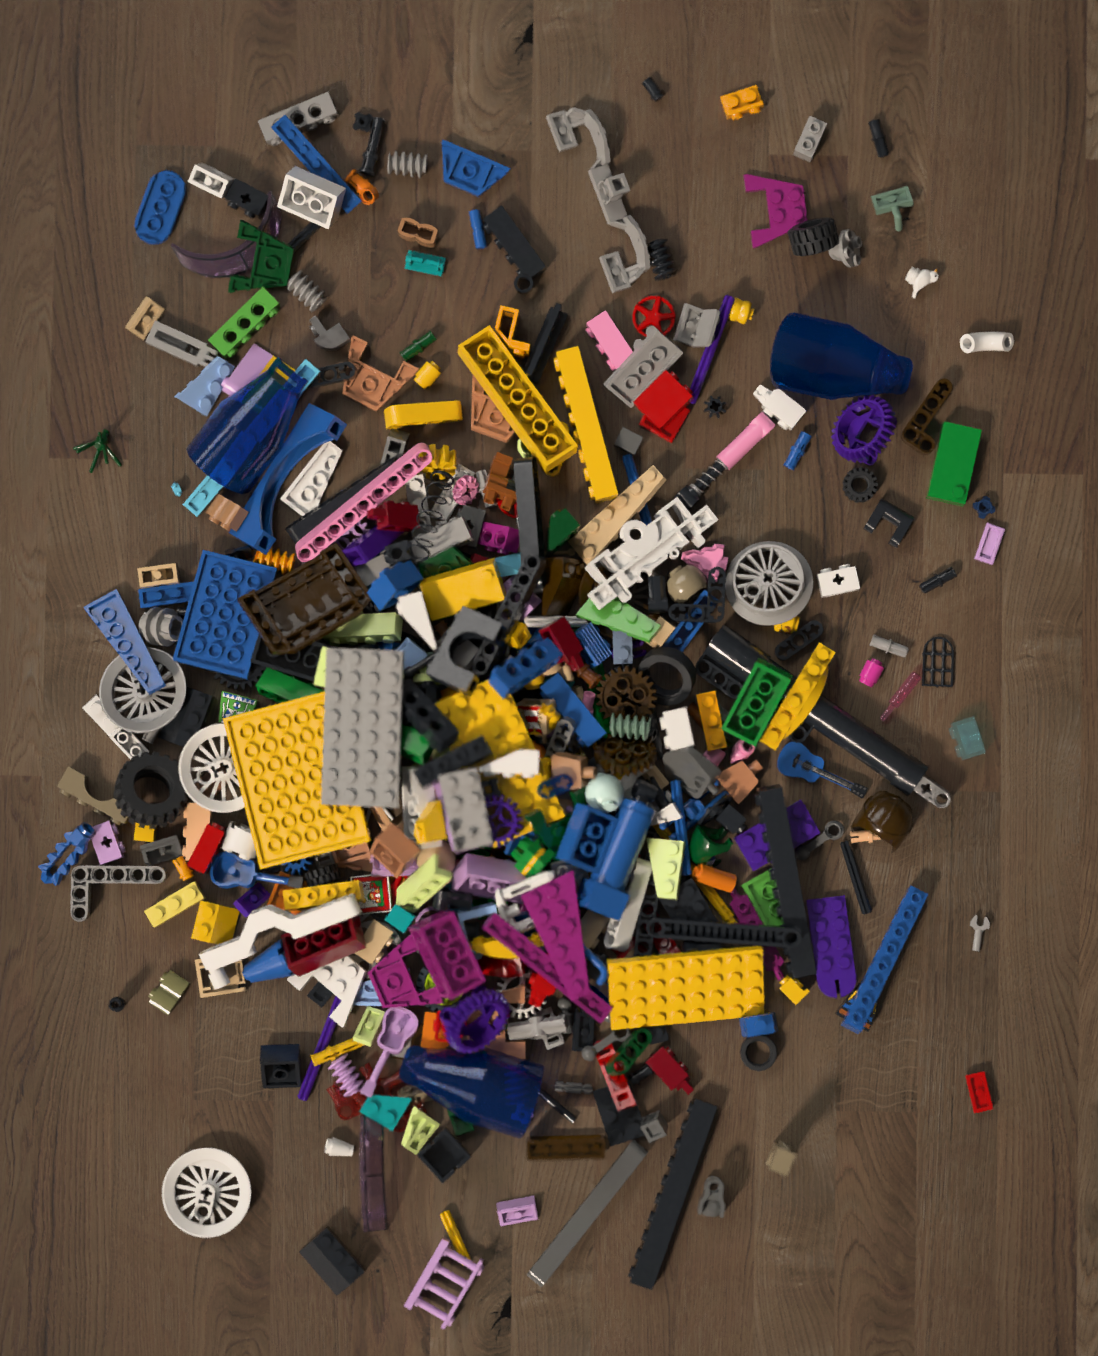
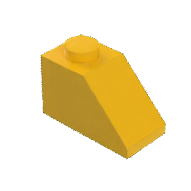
(430, 824)

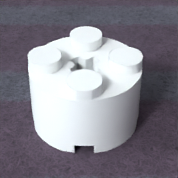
(239, 840)

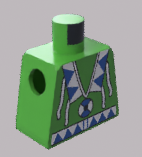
(235, 704)

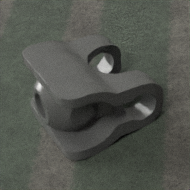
(711, 1201)

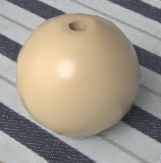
(445, 854)

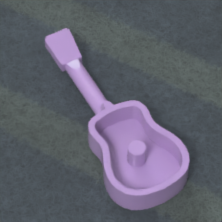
(397, 1029)

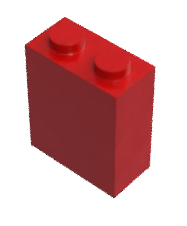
(664, 399)
(207, 848)

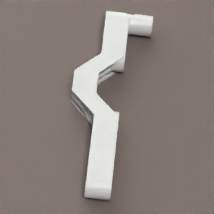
(271, 916)

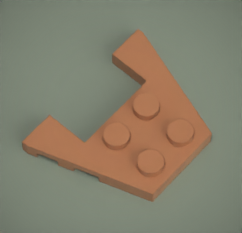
(370, 385)
(487, 417)
(516, 1047)

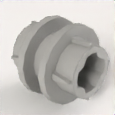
(160, 626)

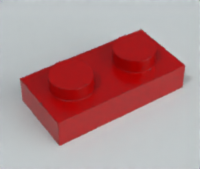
(978, 1092)

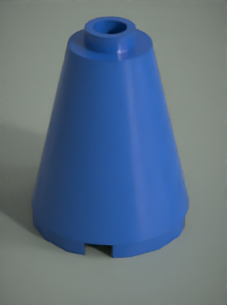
(268, 965)

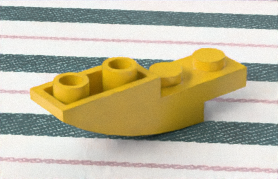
(494, 948)

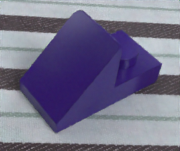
(252, 899)

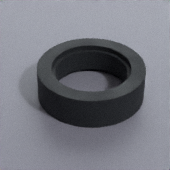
(678, 660)

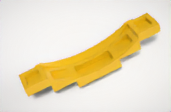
(800, 698)

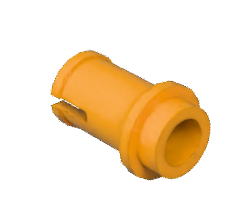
(183, 869)

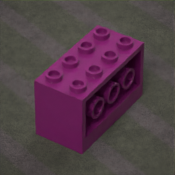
(447, 954)

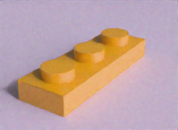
(711, 720)

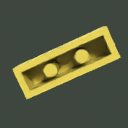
(175, 904)

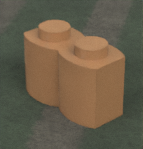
(422, 233)
(227, 513)

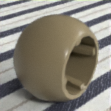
(685, 584)

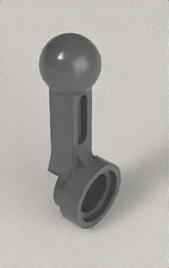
(803, 851)
(590, 1052)

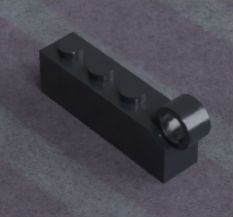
(515, 245)

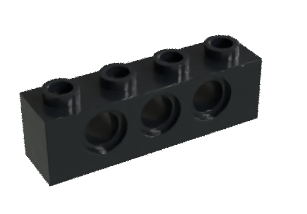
(434, 718)
(453, 761)

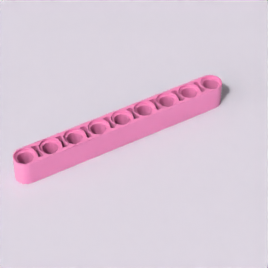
(366, 493)

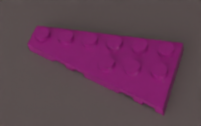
(558, 924)

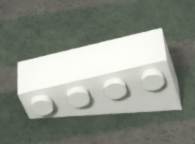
(414, 803)

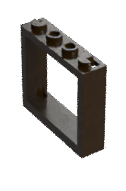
(565, 1147)

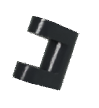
(893, 515)

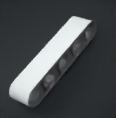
(620, 932)

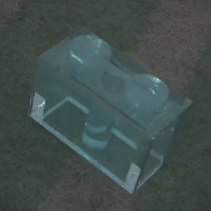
(967, 738)

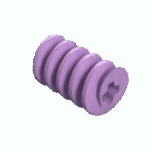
(346, 1076)

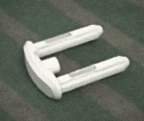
(508, 912)

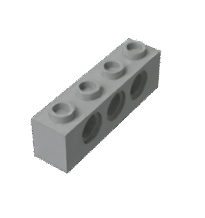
(322, 102)

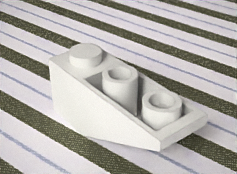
(520, 762)

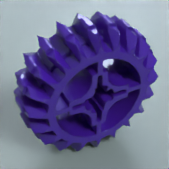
(500, 803)

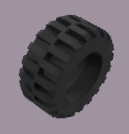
(144, 812)

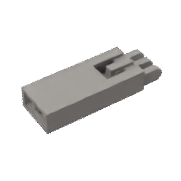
(176, 342)

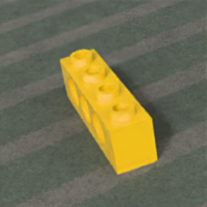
(315, 896)

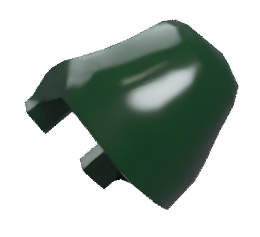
(703, 849)

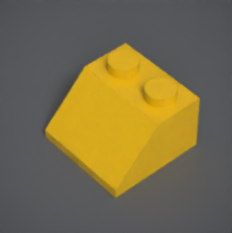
(215, 923)

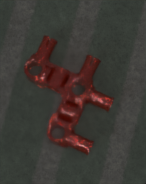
(357, 1100)

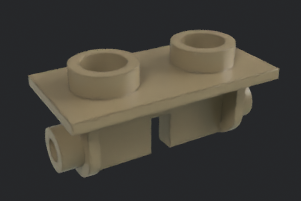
(413, 1092)

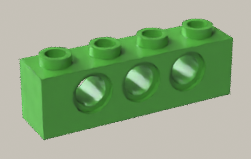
(246, 312)

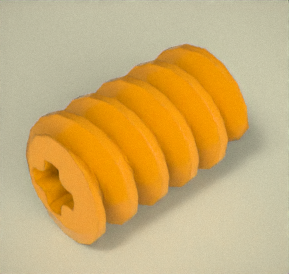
(275, 559)

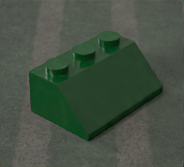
(560, 530)

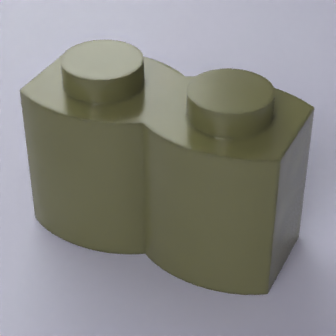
(169, 992)

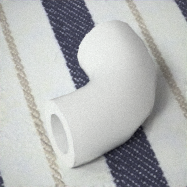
(987, 341)

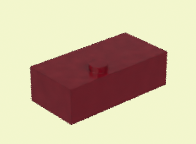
(323, 946)

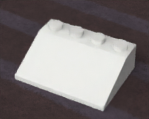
(415, 611)

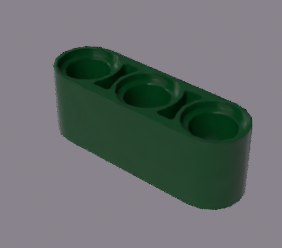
(636, 1048)

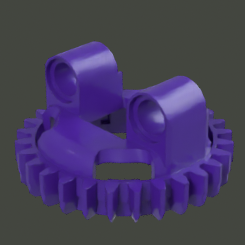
(851, 425)
(479, 1030)

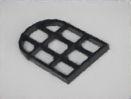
(932, 669)

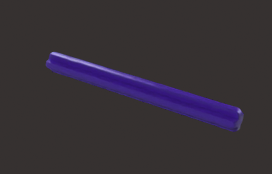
(709, 351)
(322, 1044)

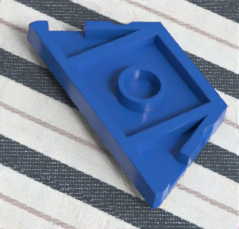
(469, 170)

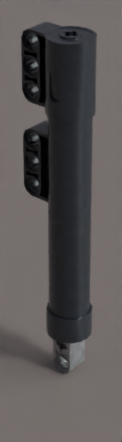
(735, 659)

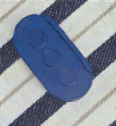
(160, 207)

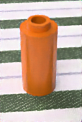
(714, 877)

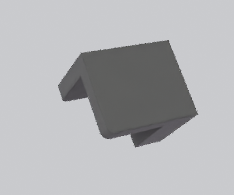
(628, 441)

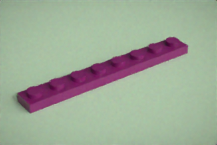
(542, 964)

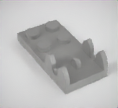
(643, 366)
(465, 809)

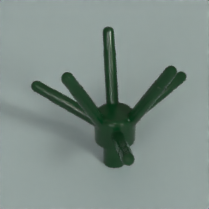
(100, 444)

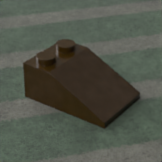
(562, 585)

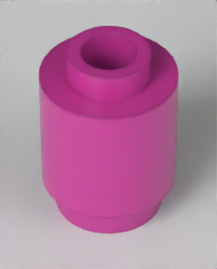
(871, 672)

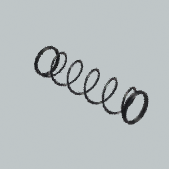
(439, 485)

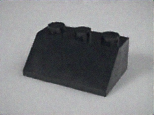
(189, 719)
(332, 1261)

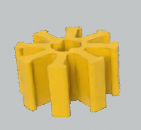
(441, 460)

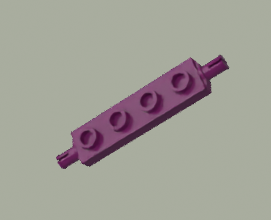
(746, 914)

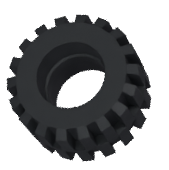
(813, 236)

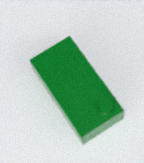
(953, 464)
(756, 702)

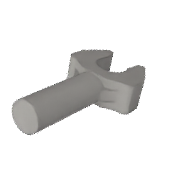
(978, 931)

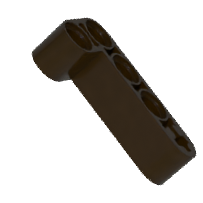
(929, 413)

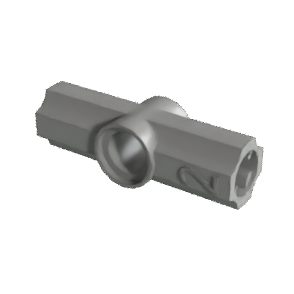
(537, 1027)

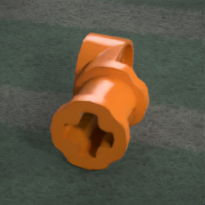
(362, 185)

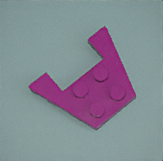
(784, 206)
(394, 982)

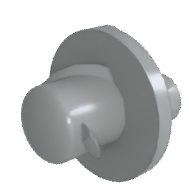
(848, 248)

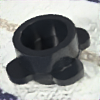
(362, 117)

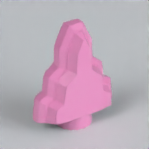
(707, 559)

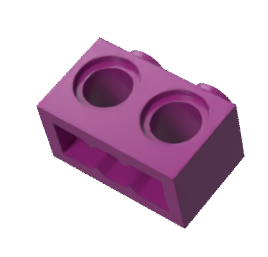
(499, 537)

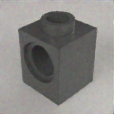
(654, 1126)

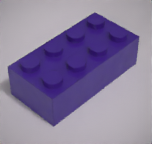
(801, 828)

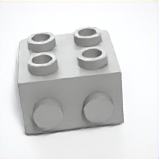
(697, 326)

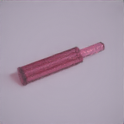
(901, 694)

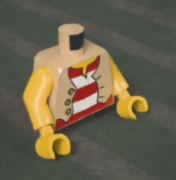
(539, 717)

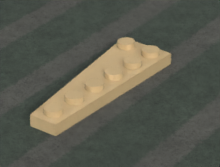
(605, 527)

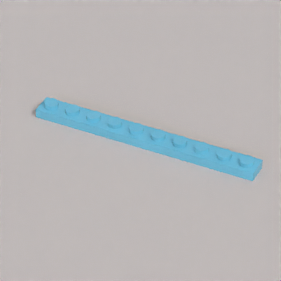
(208, 487)

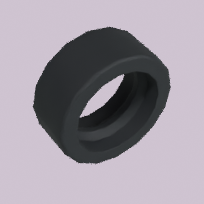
(758, 1067)

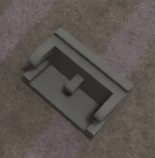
(162, 850)

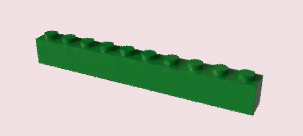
(285, 688)

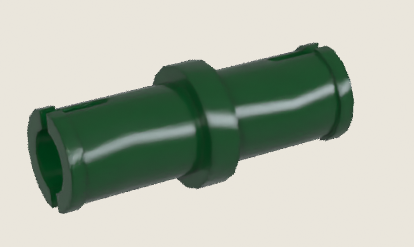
(418, 346)

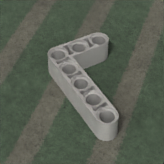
(109, 878)

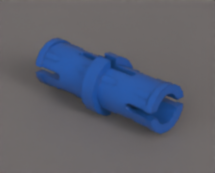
(797, 450)

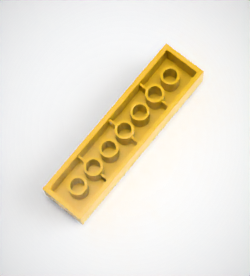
(517, 399)
(586, 423)

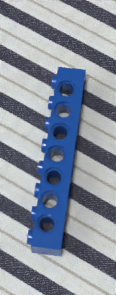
(884, 959)

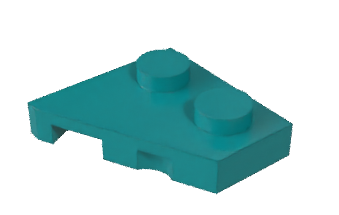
(385, 1109)

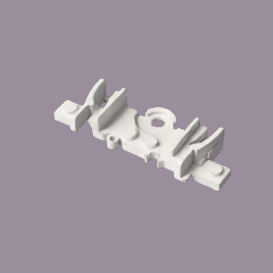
(648, 552)

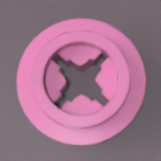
(460, 488)

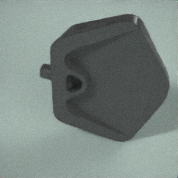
(693, 771)

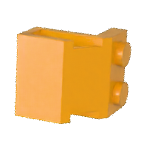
(519, 348)

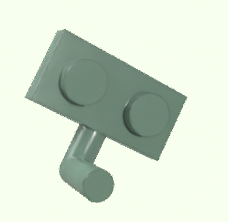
(893, 201)

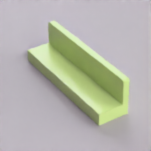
(422, 885)

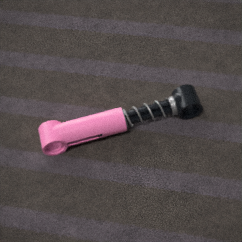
(727, 458)

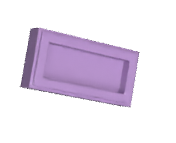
(989, 543)

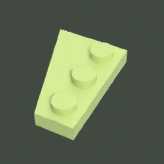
(666, 865)

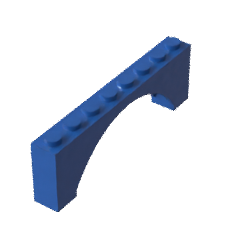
(310, 431)

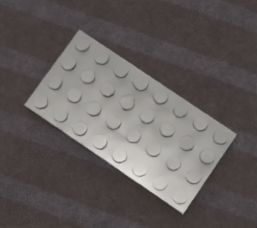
(362, 727)

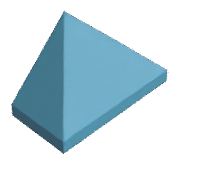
(509, 564)

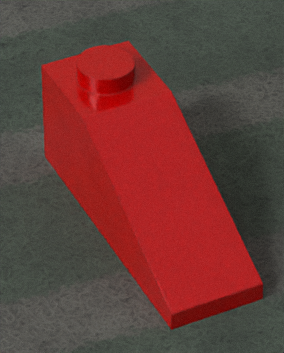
(502, 966)

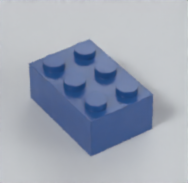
(587, 838)

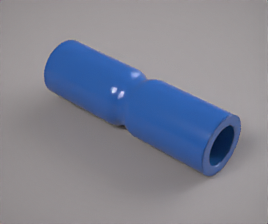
(478, 232)

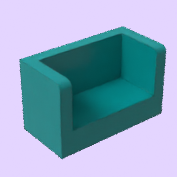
(400, 918)

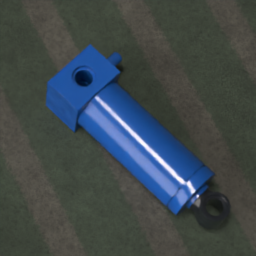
(605, 890)

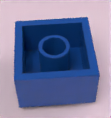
(394, 583)

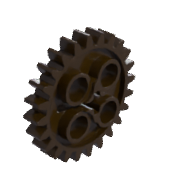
(635, 681)
(625, 754)

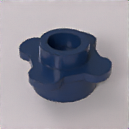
(983, 512)

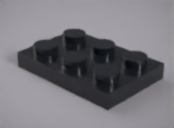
(620, 1125)

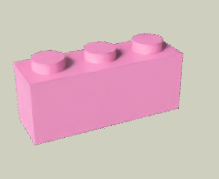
(608, 339)

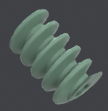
(630, 726)

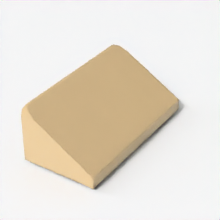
(144, 318)

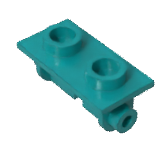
(424, 263)

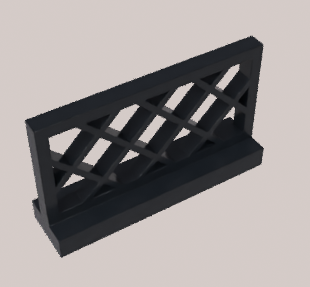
(545, 343)

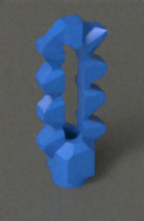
(78, 838)

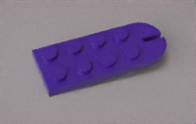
(831, 945)

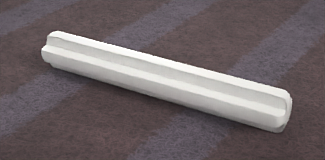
(540, 621)

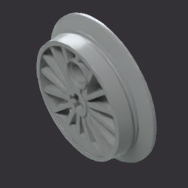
(792, 560)
(151, 721)

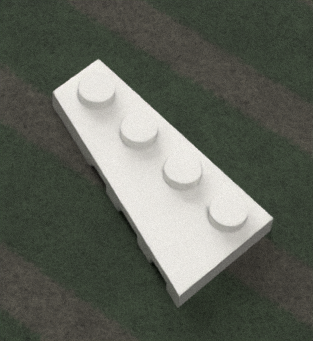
(310, 484)

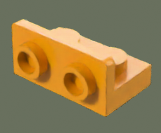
(742, 102)

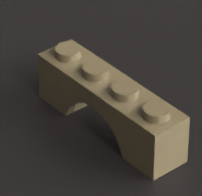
(75, 784)
(780, 1157)

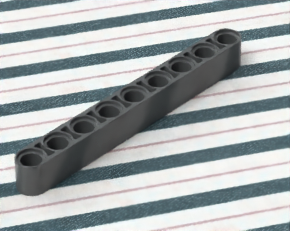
(587, 1213)

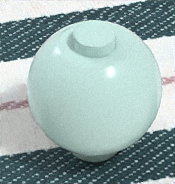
(604, 793)

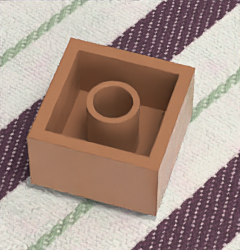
(394, 850)

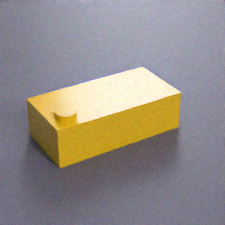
(466, 586)

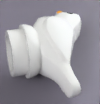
(920, 278)

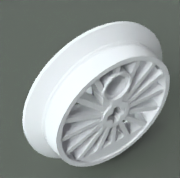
(185, 775)
(214, 1160)

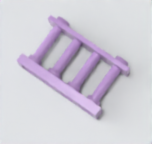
(435, 1266)

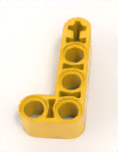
(422, 413)

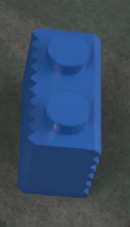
(594, 647)

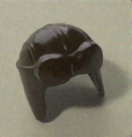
(886, 817)

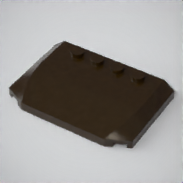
(307, 602)

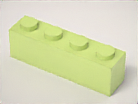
(368, 630)

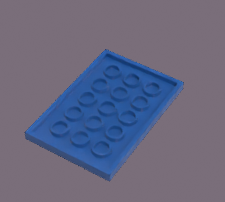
(215, 627)

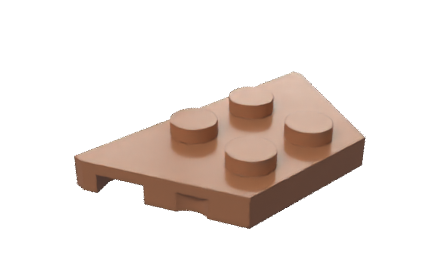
(354, 857)

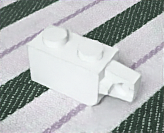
(779, 406)

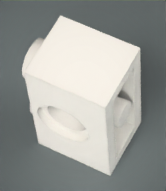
(210, 180)

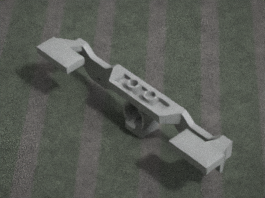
(609, 193)

